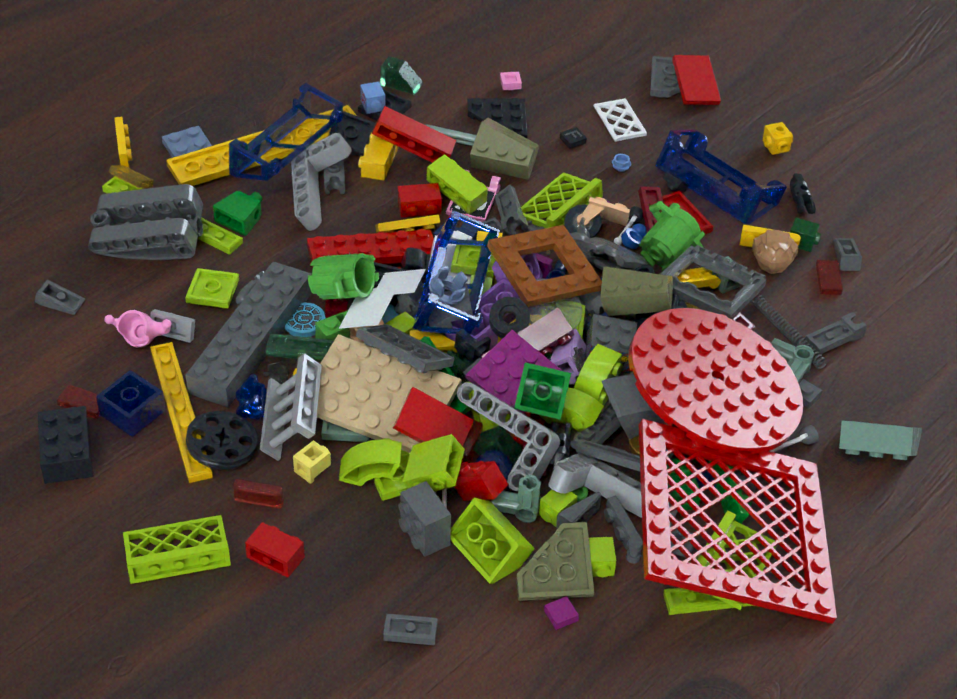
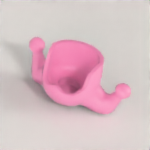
(138, 327)

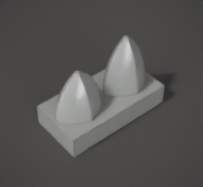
(181, 327)

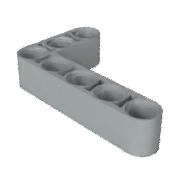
(305, 176)
(516, 426)
(599, 477)

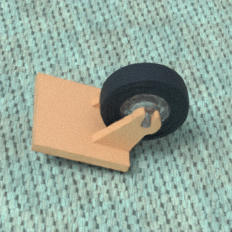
(591, 215)

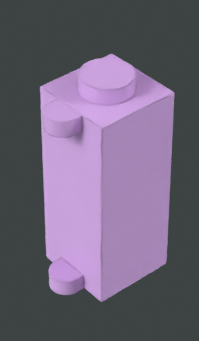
(563, 357)

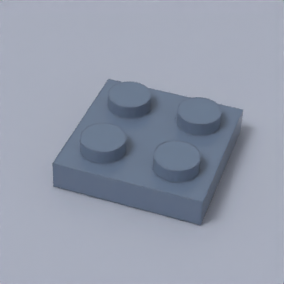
(185, 141)

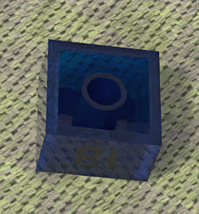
(131, 403)

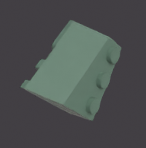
(879, 439)

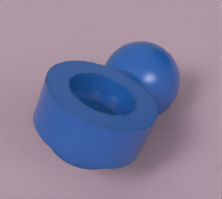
(632, 236)

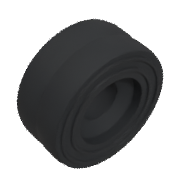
(504, 306)

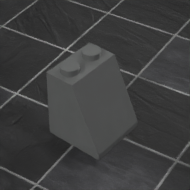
(629, 403)

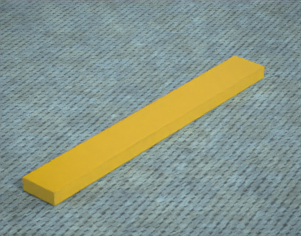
(178, 407)

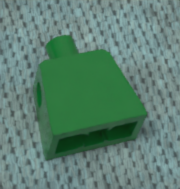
(239, 211)

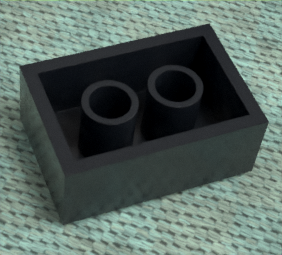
(65, 444)

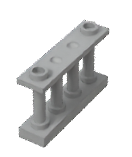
(304, 409)

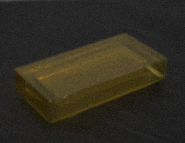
(131, 176)

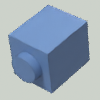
(372, 97)

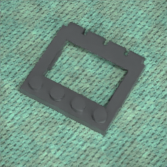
(705, 300)
(591, 438)

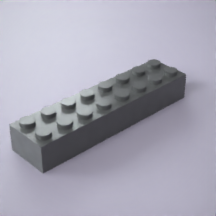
(244, 337)

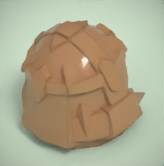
(774, 251)

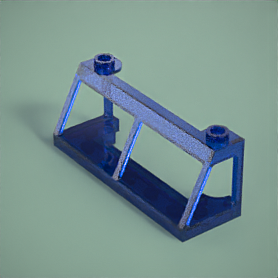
(243, 154)
(741, 205)
(429, 300)

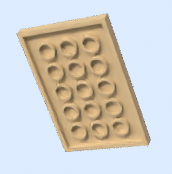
(367, 389)

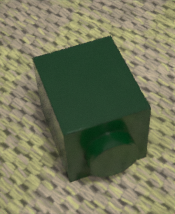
(808, 232)

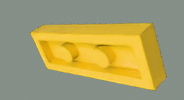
(123, 142)
(408, 224)

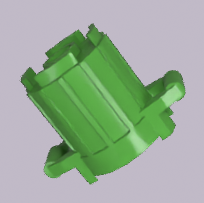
(670, 235)
(343, 276)

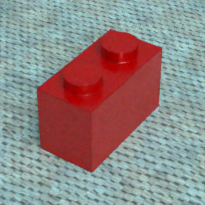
(419, 200)
(480, 481)
(275, 549)

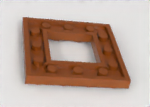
(508, 255)

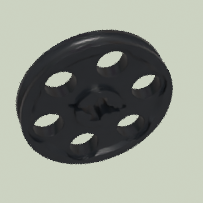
(212, 443)

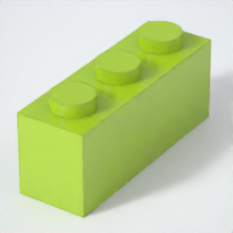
(457, 184)

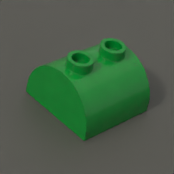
(542, 390)

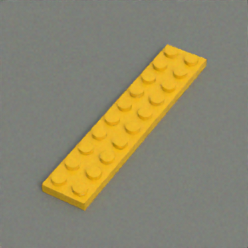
(214, 160)

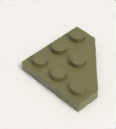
(559, 567)

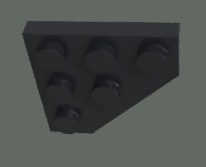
(506, 112)

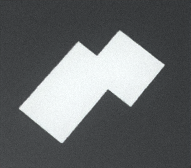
(370, 309)

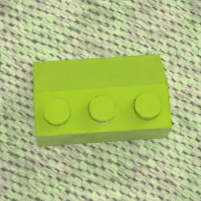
(489, 540)

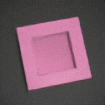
(510, 80)

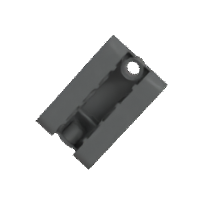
(148, 223)

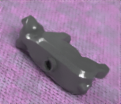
(606, 253)

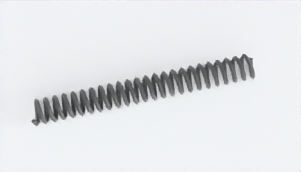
(780, 328)

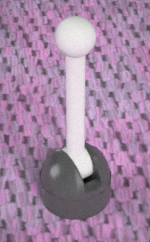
(807, 435)

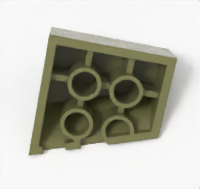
(503, 151)
(635, 291)

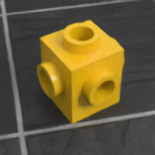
(777, 138)

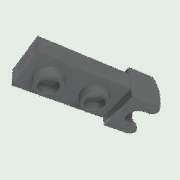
(334, 177)
(510, 210)
(836, 334)

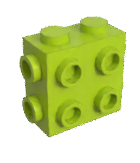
(434, 462)

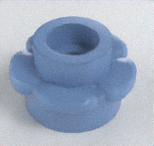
(621, 162)

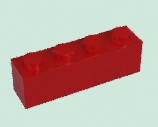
(412, 135)

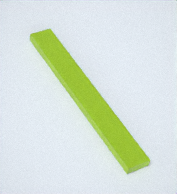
(212, 234)

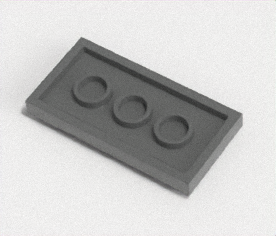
(405, 348)

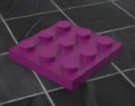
(503, 365)

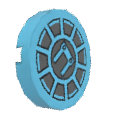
(303, 320)

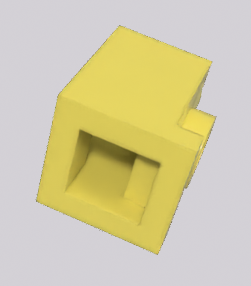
(311, 461)

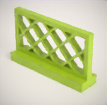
(557, 217)
(728, 526)
(177, 559)

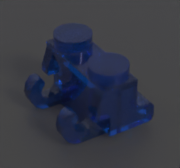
(251, 398)

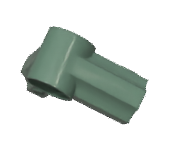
(798, 357)
(524, 503)

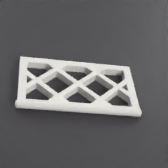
(628, 134)

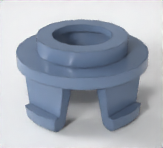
(455, 285)

